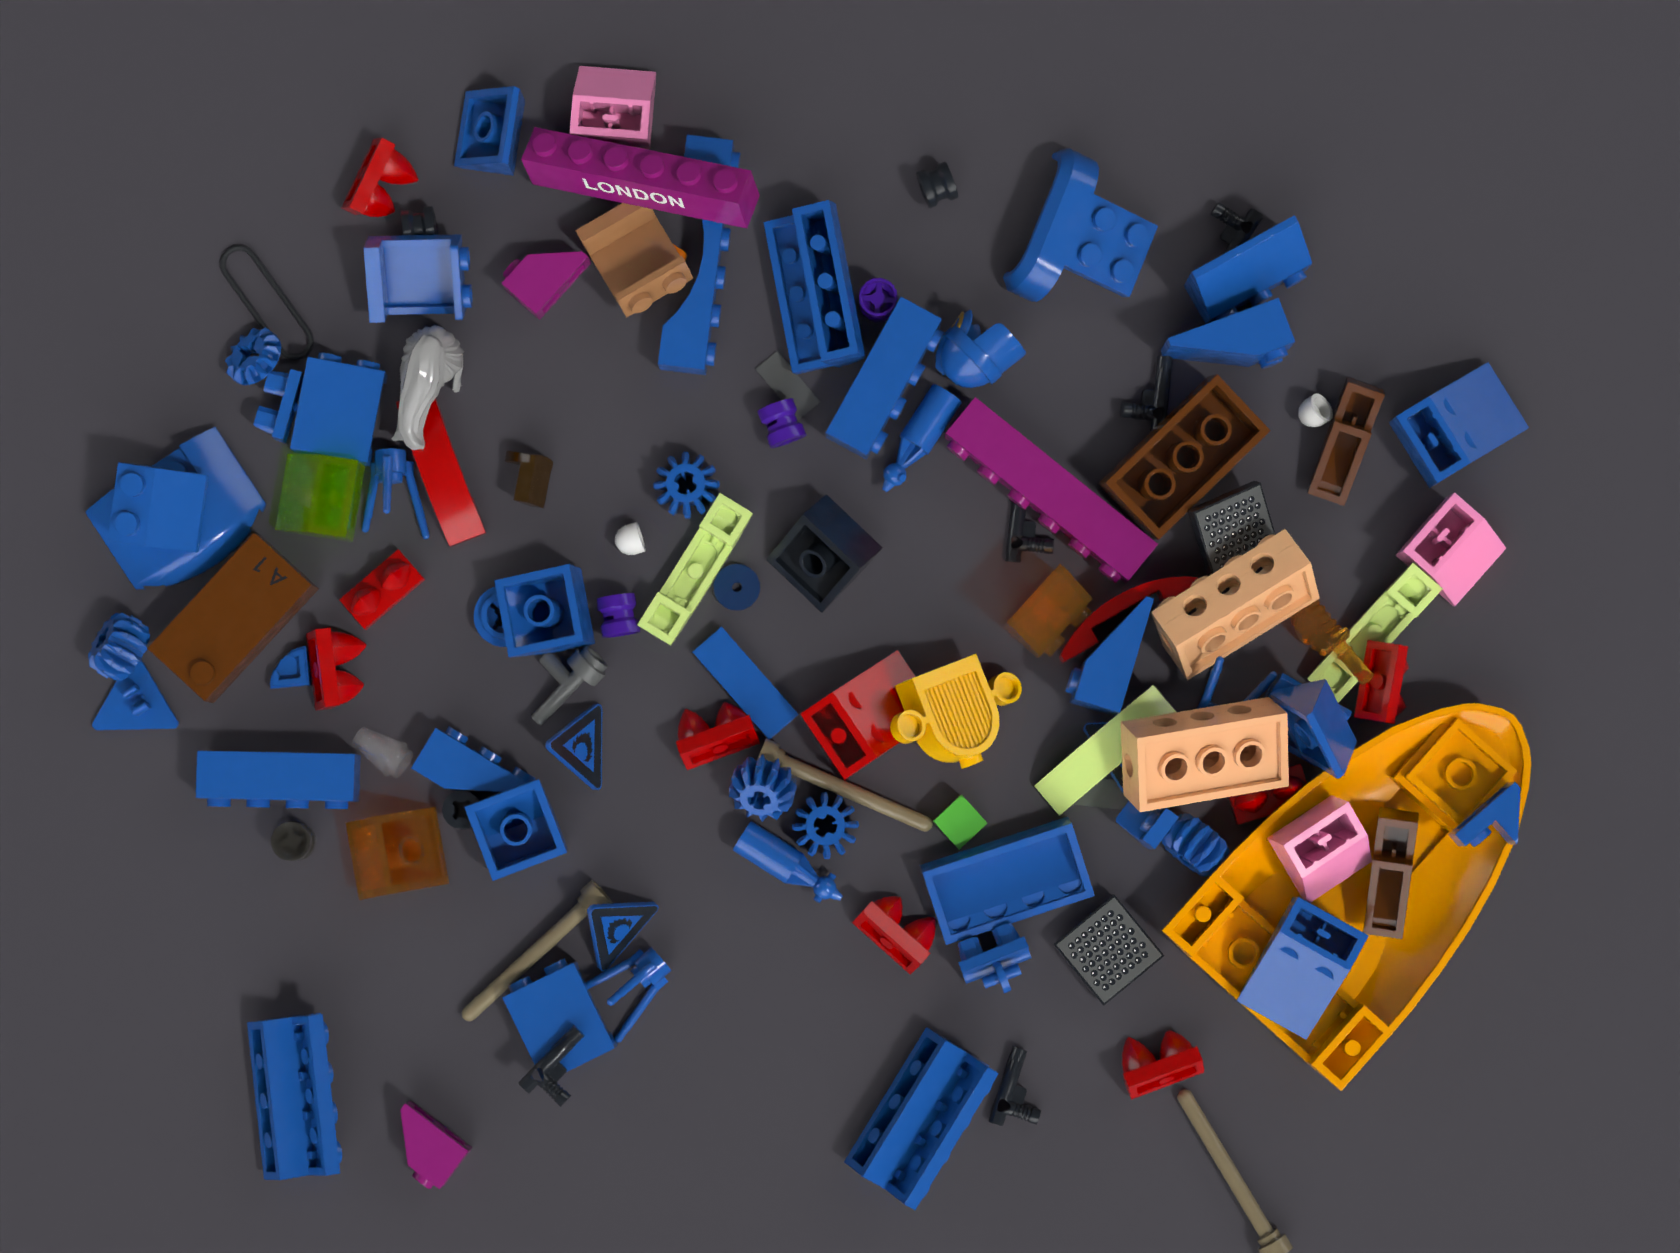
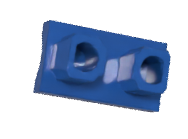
(280, 422)
(995, 964)

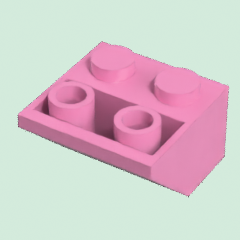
(614, 105)
(1453, 547)
(1322, 847)

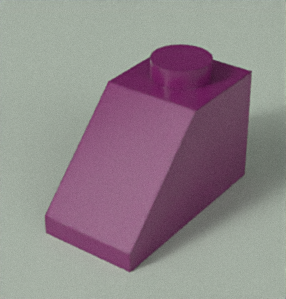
(543, 278)
(430, 1147)

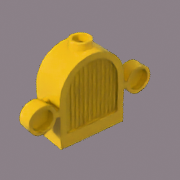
(953, 710)

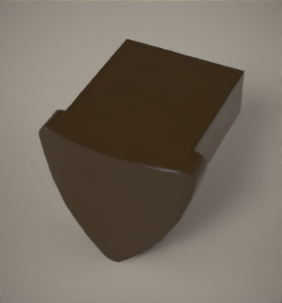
(532, 477)

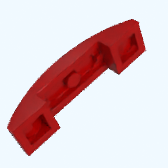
(446, 481)
(1084, 637)

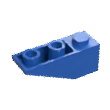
(459, 767)

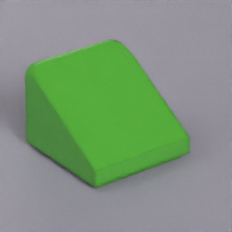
(960, 822)

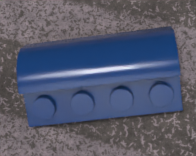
(814, 288)
(294, 1097)
(921, 1118)

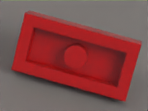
(382, 164)
(382, 589)
(325, 652)
(1381, 696)
(702, 745)
(1264, 803)
(904, 945)
(1145, 1074)

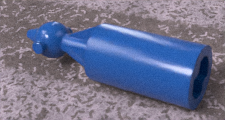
(921, 433)
(783, 862)

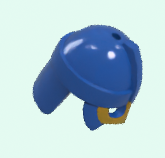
(974, 357)

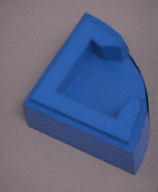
(292, 670)

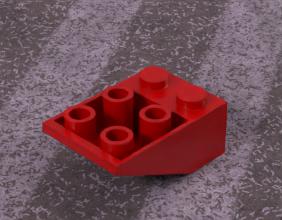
(857, 717)

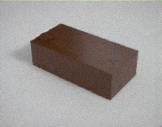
(1184, 457)
(233, 618)

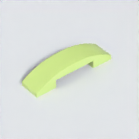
(696, 569)
(1380, 623)
(1097, 755)

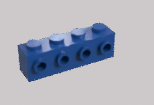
(884, 377)
(278, 776)

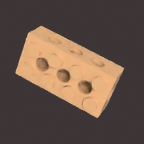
(1241, 614)
(1204, 754)

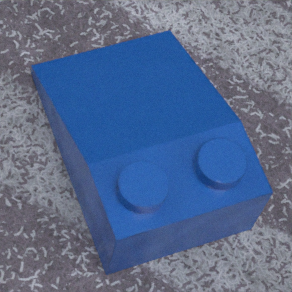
(1242, 339)
(1107, 671)

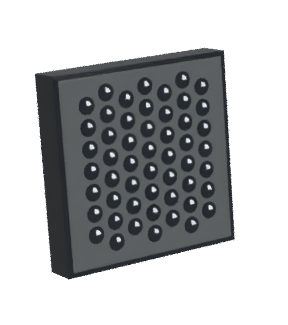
(1230, 524)
(1108, 949)

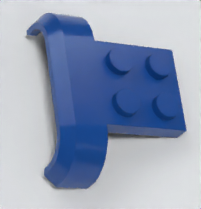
(1081, 236)

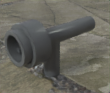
(586, 667)

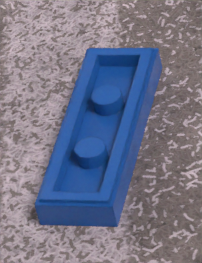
(745, 683)

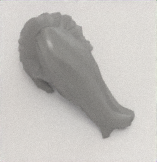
(427, 363)

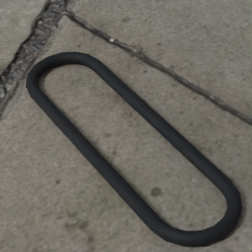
(278, 290)

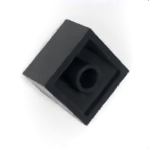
(824, 553)

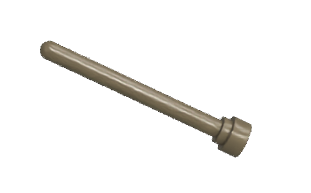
(845, 789)
(590, 894)
(1270, 1240)

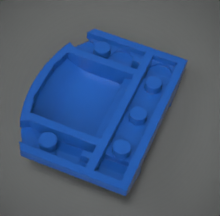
(227, 518)

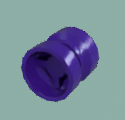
(878, 292)
(781, 423)
(618, 615)

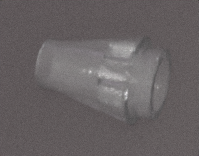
(385, 753)

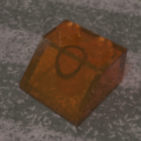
(1049, 612)
(397, 853)

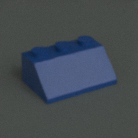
(1250, 271)

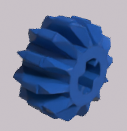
(674, 489)
(119, 646)
(762, 788)
(829, 838)
(1195, 845)

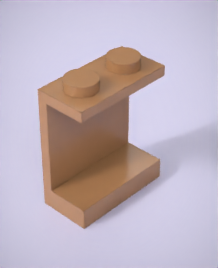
(634, 256)

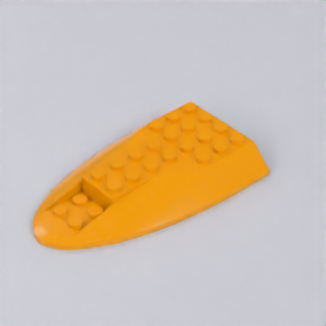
(1428, 765)

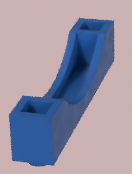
(687, 334)

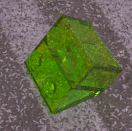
(320, 496)

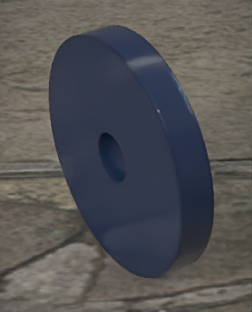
(736, 574)

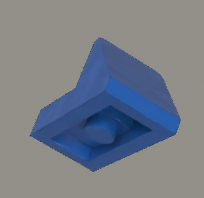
(1499, 810)
(1146, 826)

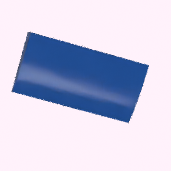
(1007, 880)

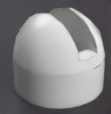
(1315, 411)
(630, 539)

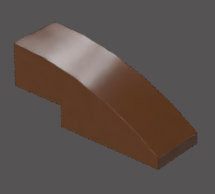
(1346, 441)
(1391, 873)

